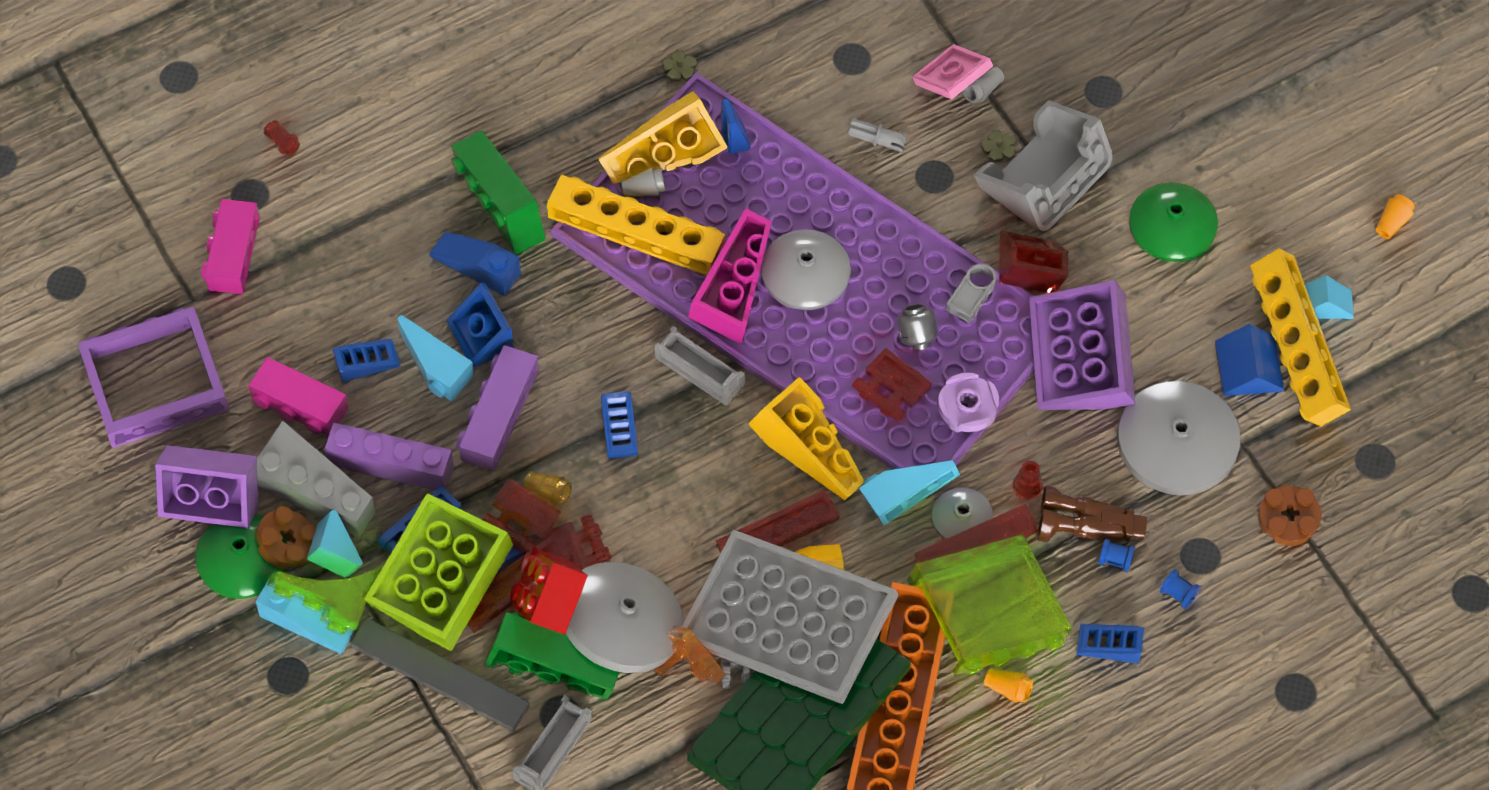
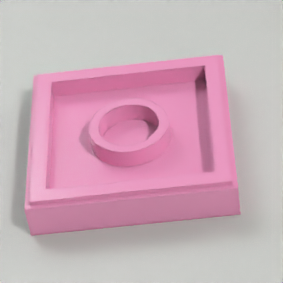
(952, 71)

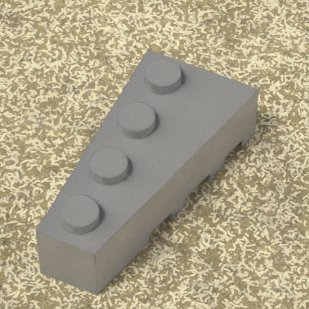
(310, 481)

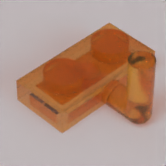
(690, 648)

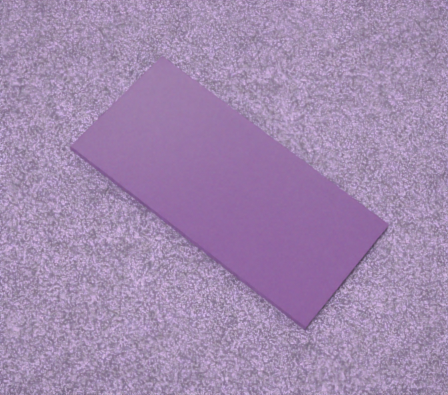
(892, 266)

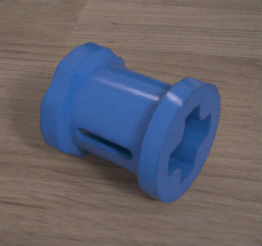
(1116, 555)
(1180, 589)

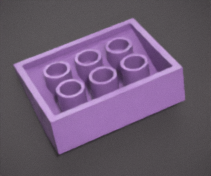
(1082, 348)

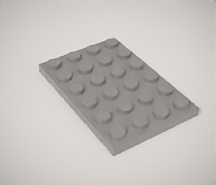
(789, 616)

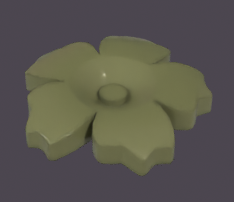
(679, 66)
(999, 146)

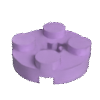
(961, 417)

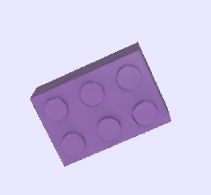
(207, 486)

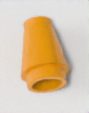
(1395, 215)
(1010, 684)

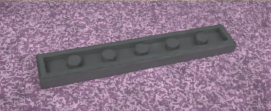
(440, 674)

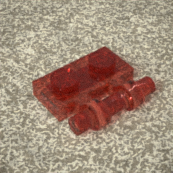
(897, 378)
(527, 510)
(573, 541)

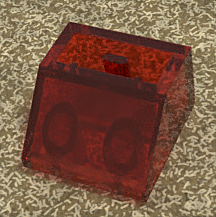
(1032, 262)

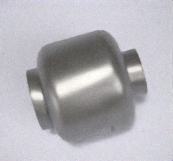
(917, 326)

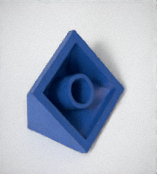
(480, 326)
(1248, 362)

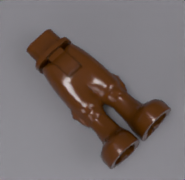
(1094, 518)

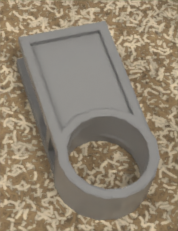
(968, 297)

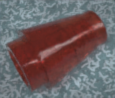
(1028, 480)

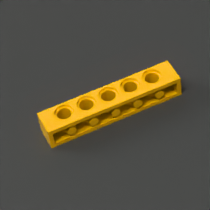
(645, 238)
(1330, 398)

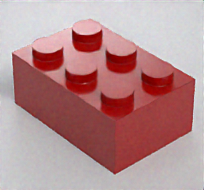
(548, 590)

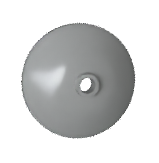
(805, 283)

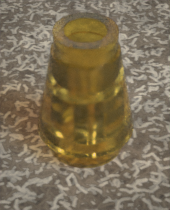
(548, 487)

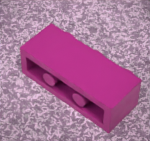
(231, 246)
(297, 397)

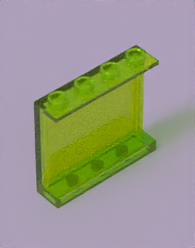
(992, 603)

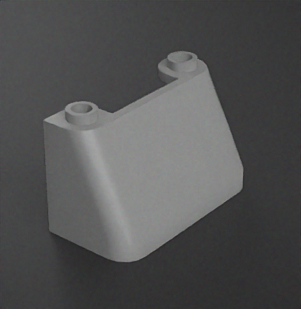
(1052, 168)

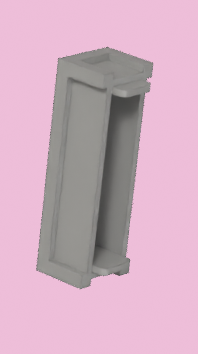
(699, 367)
(553, 746)

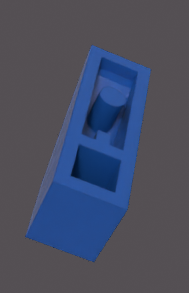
(478, 260)

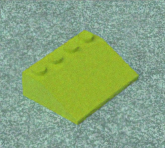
(439, 571)

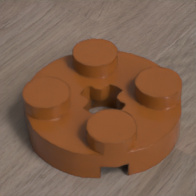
(1294, 499)
(288, 523)

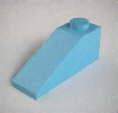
(439, 364)
(903, 488)
(300, 620)

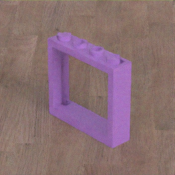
(167, 415)

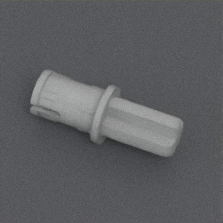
(877, 135)

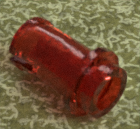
(286, 142)

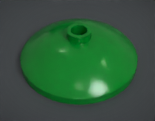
(1170, 234)
(230, 570)

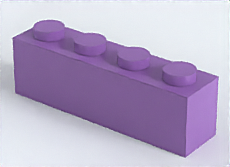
(498, 407)
(389, 457)

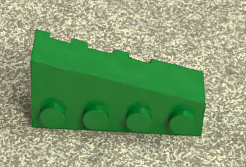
(499, 191)
(548, 655)

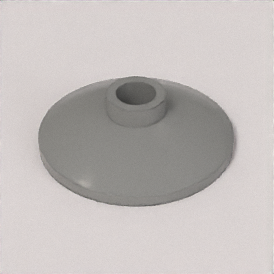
(947, 518)

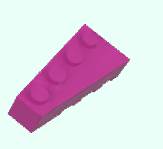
(729, 287)

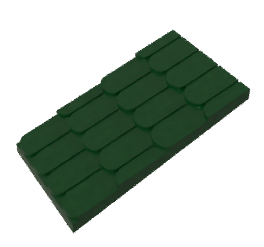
(788, 736)

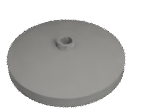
(1179, 438)
(624, 618)

